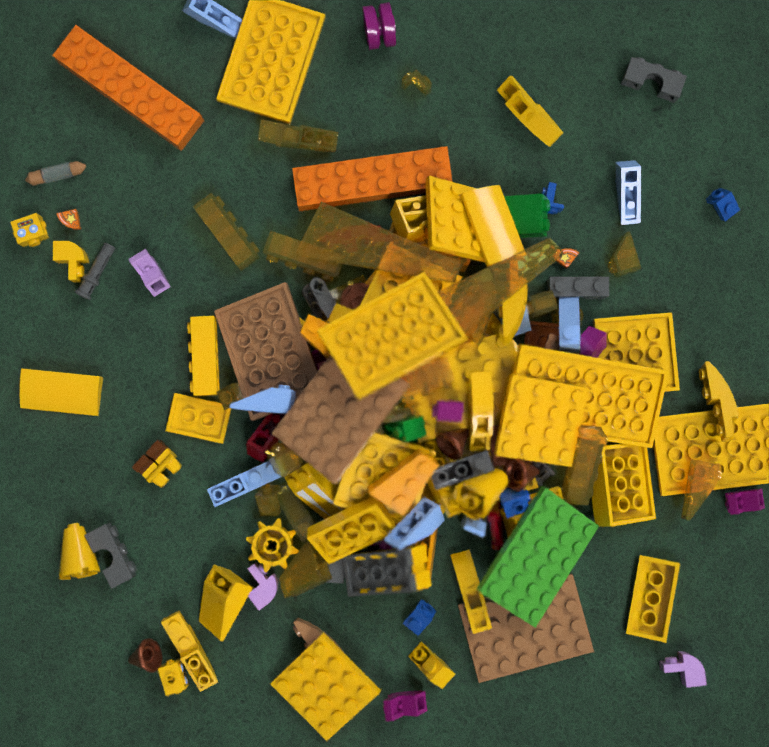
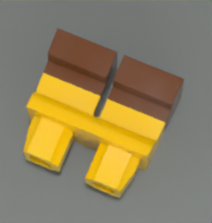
(154, 469)

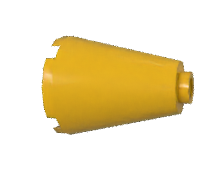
(480, 493)
(76, 554)

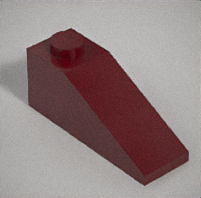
(262, 438)

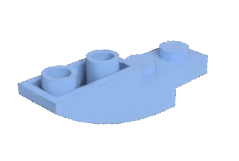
(242, 483)

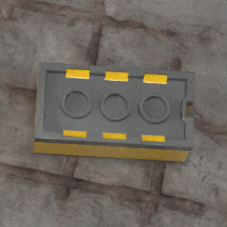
(386, 571)

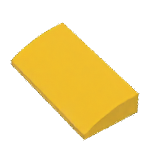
(492, 223)
(60, 392)
(351, 530)
(653, 598)

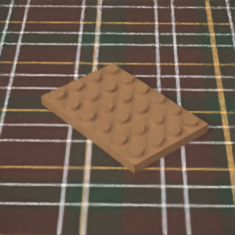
(266, 343)
(329, 422)
(518, 646)

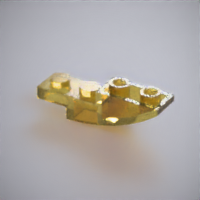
(298, 137)

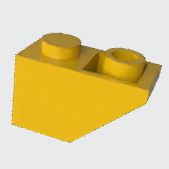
(431, 665)

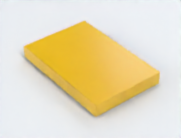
(198, 418)

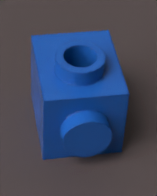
(514, 501)

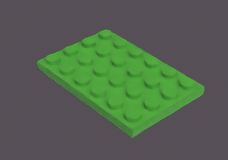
(537, 557)

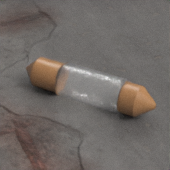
(55, 173)

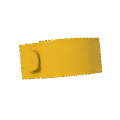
(74, 255)

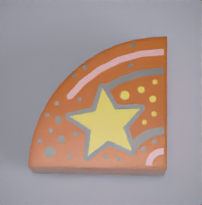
(70, 219)
(567, 257)

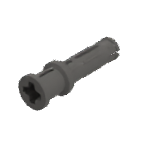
(91, 279)

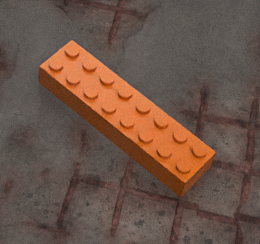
(128, 87)
(369, 178)

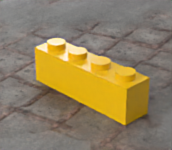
(204, 355)

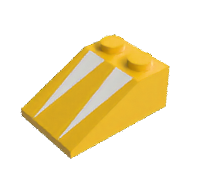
(314, 490)

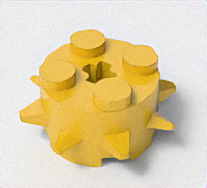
(268, 556)

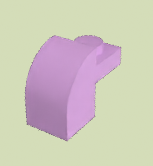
(150, 272)
(266, 589)
(690, 669)

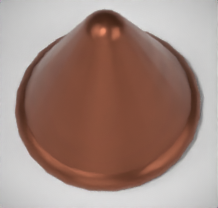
(452, 443)
(519, 473)
(140, 656)

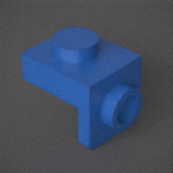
(549, 192)
(724, 203)
(420, 617)

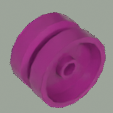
(379, 26)

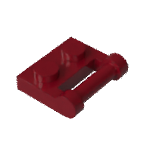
(497, 526)

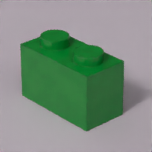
(406, 429)

